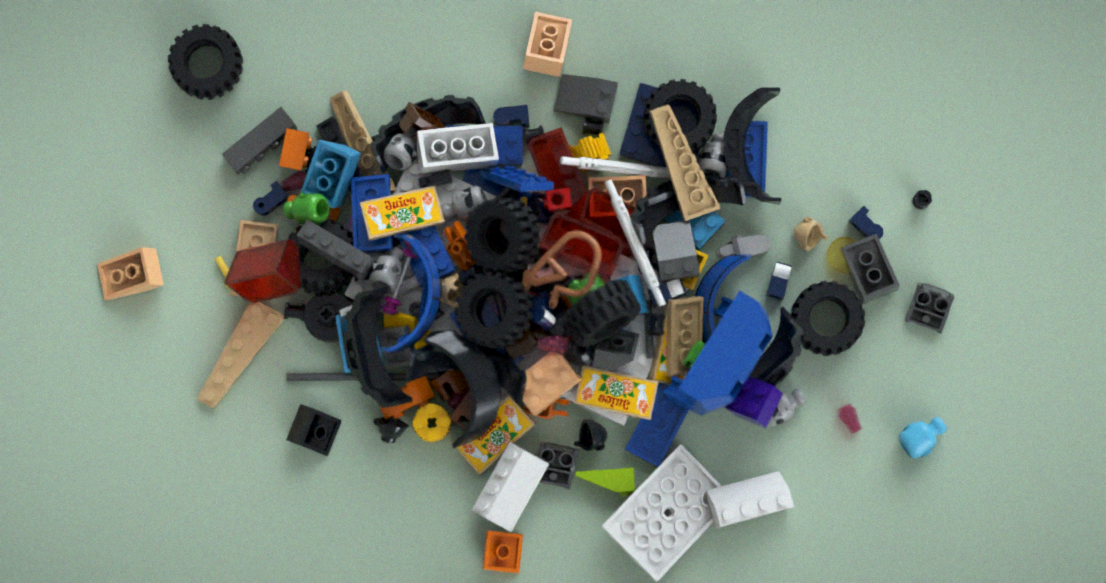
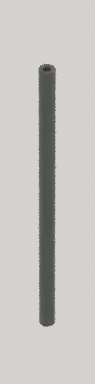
(348, 376)

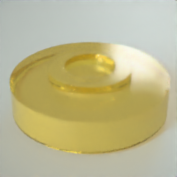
(835, 256)

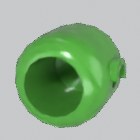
(307, 207)

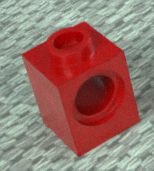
(564, 206)

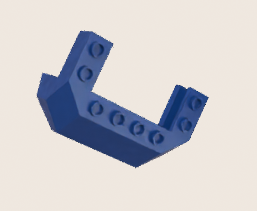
(725, 357)

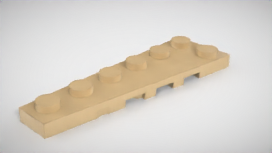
(356, 134)
(687, 178)
(248, 338)

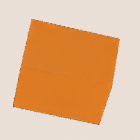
(502, 551)

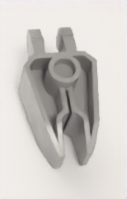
(751, 245)

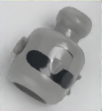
(401, 150)
(712, 157)
(463, 203)
(387, 270)
(784, 409)

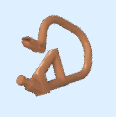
(530, 277)

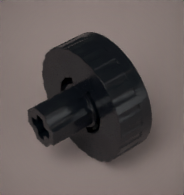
(316, 310)

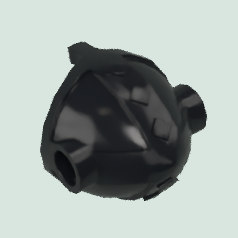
(580, 355)
(591, 436)

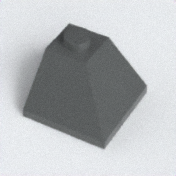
(616, 350)

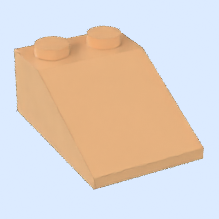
(547, 44)
(130, 273)

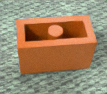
(294, 149)

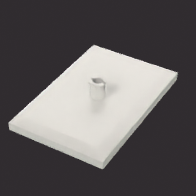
(640, 521)

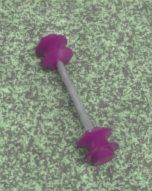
(392, 302)

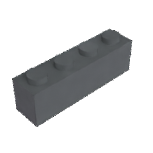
(259, 141)
(335, 250)

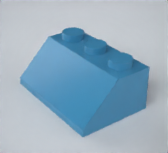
(331, 172)

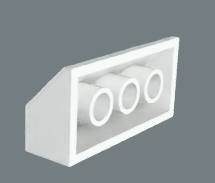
(456, 148)
(510, 486)
(749, 499)

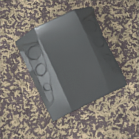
(930, 307)
(561, 464)

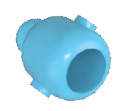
(920, 438)

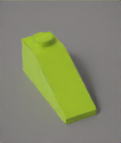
(615, 480)

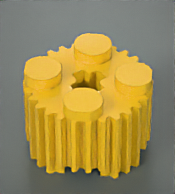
(591, 148)
(432, 412)

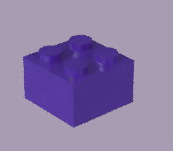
(755, 402)

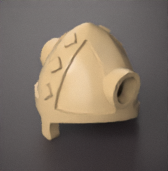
(808, 234)
(450, 290)

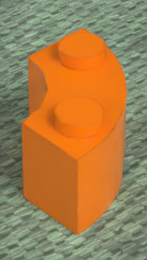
(420, 393)

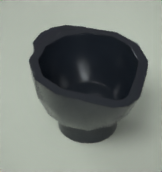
(390, 428)

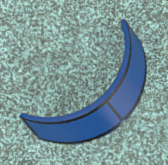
(709, 287)
(429, 300)

